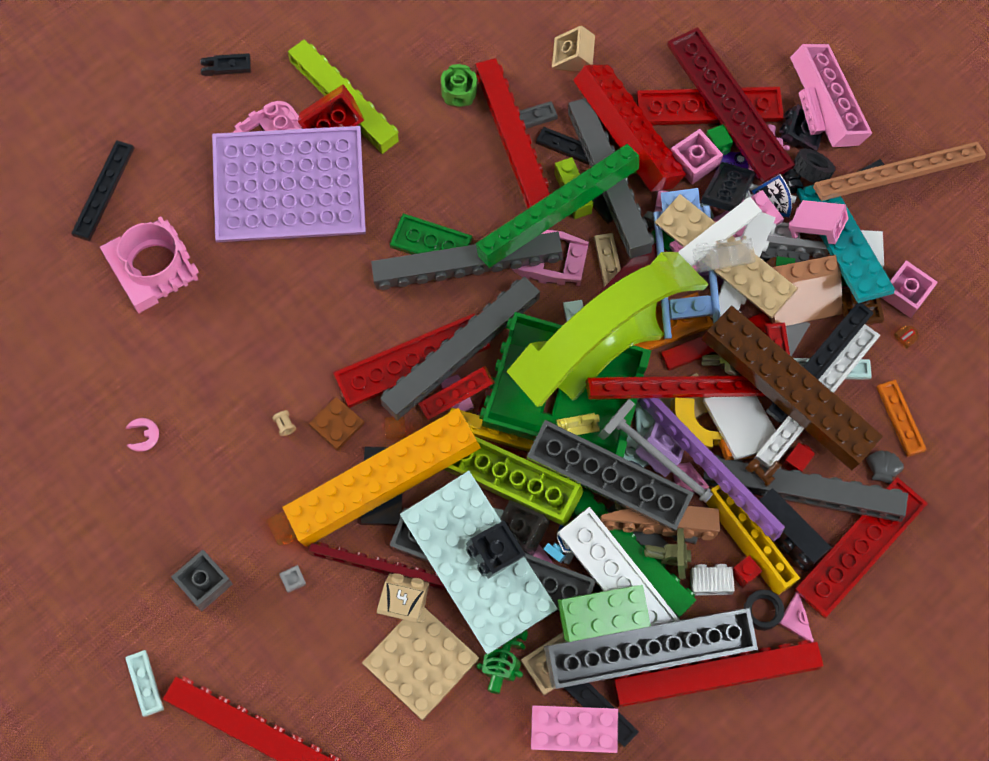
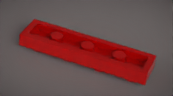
(456, 393)

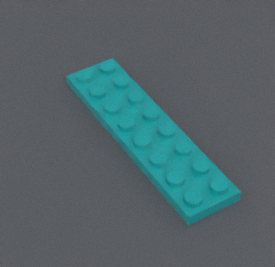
(854, 256)

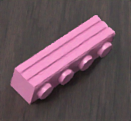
(812, 111)

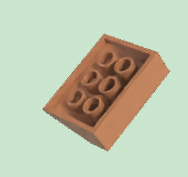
(817, 293)

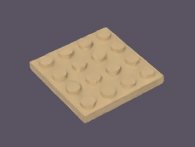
(420, 662)

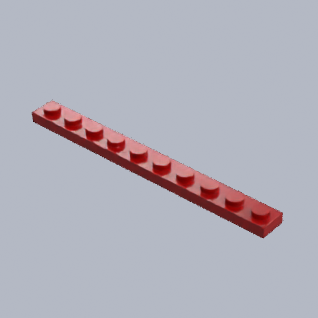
(670, 387)

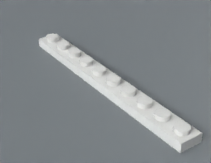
(832, 379)

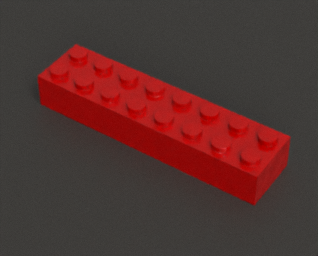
(629, 126)

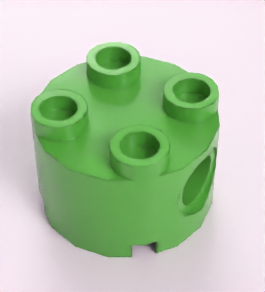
(458, 85)

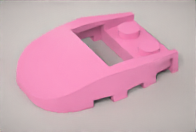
(274, 116)
(573, 266)

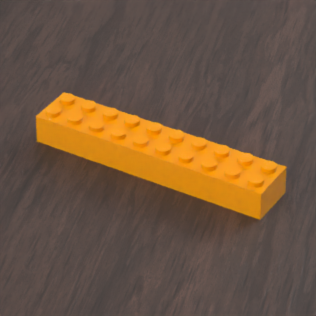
(381, 477)

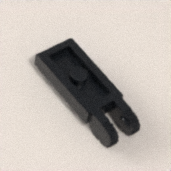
(226, 64)

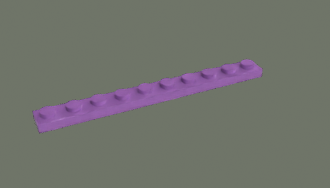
(714, 467)

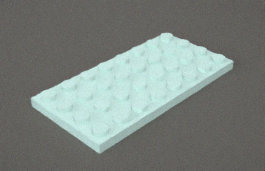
(493, 606)

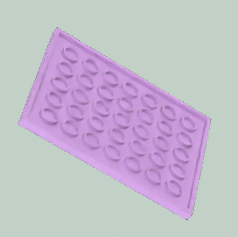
(288, 184)

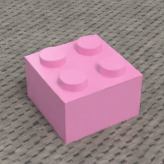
(697, 156)
(911, 289)

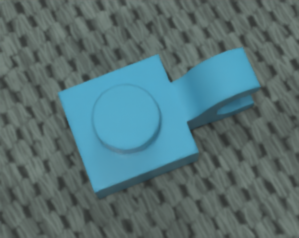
(555, 552)

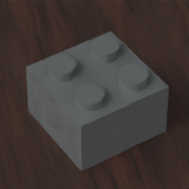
(202, 580)

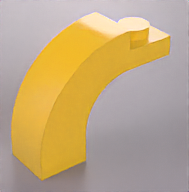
(684, 411)

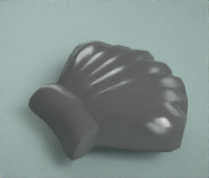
(884, 465)

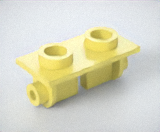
(580, 424)

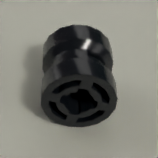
(793, 180)

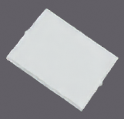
(740, 423)

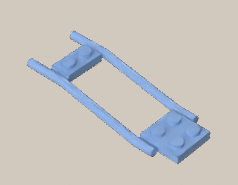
(691, 306)

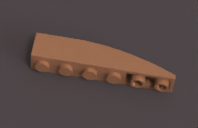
(696, 522)

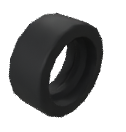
(777, 602)

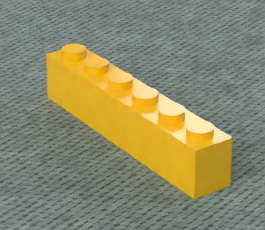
(753, 542)

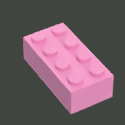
(574, 729)

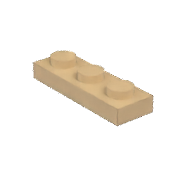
(607, 256)

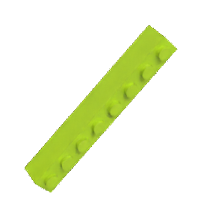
(327, 78)

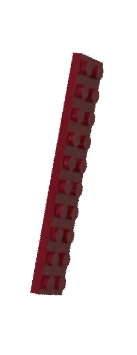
(730, 105)

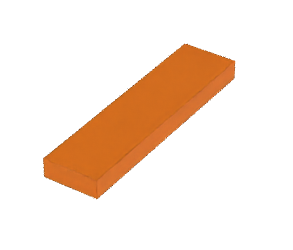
(901, 418)

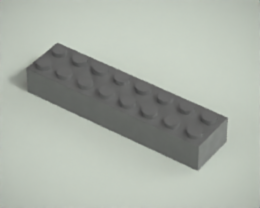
(610, 475)

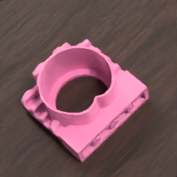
(147, 289)

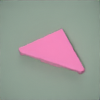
(796, 619)

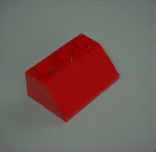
(332, 110)

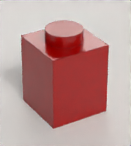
(799, 458)
(746, 571)

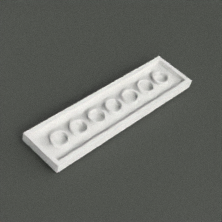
(610, 563)

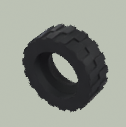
(813, 165)

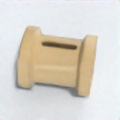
(284, 423)

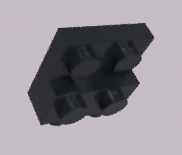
(796, 130)
(494, 549)

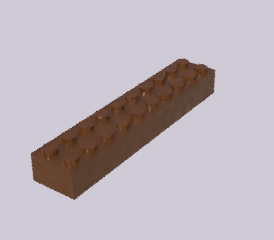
(792, 388)

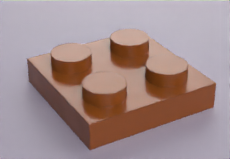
(336, 423)

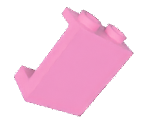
(819, 219)

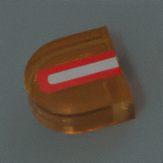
(907, 336)

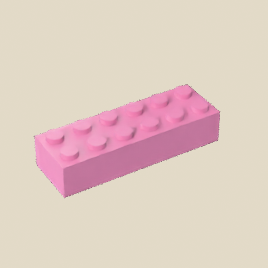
(838, 106)

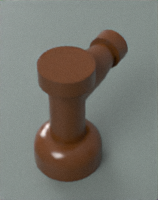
(766, 476)

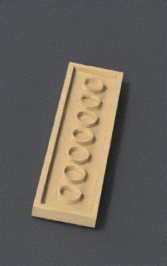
(754, 281)

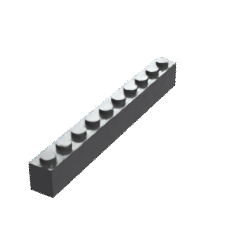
(619, 197)
(460, 262)
(459, 348)
(822, 491)

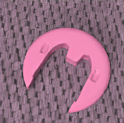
(152, 433)

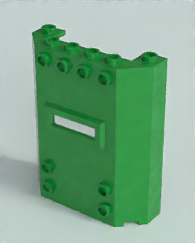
(516, 414)

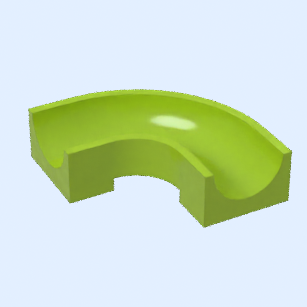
(603, 329)

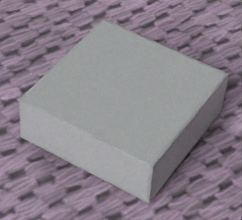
(292, 579)

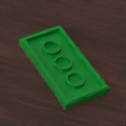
(422, 236)

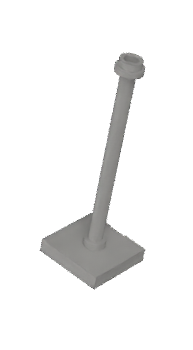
(618, 422)

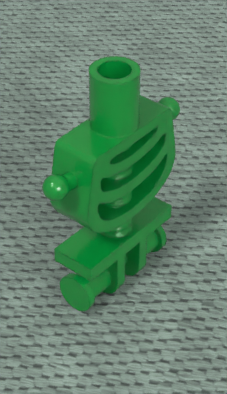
(499, 673)

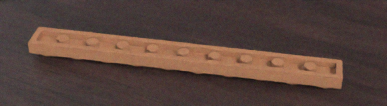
(899, 171)

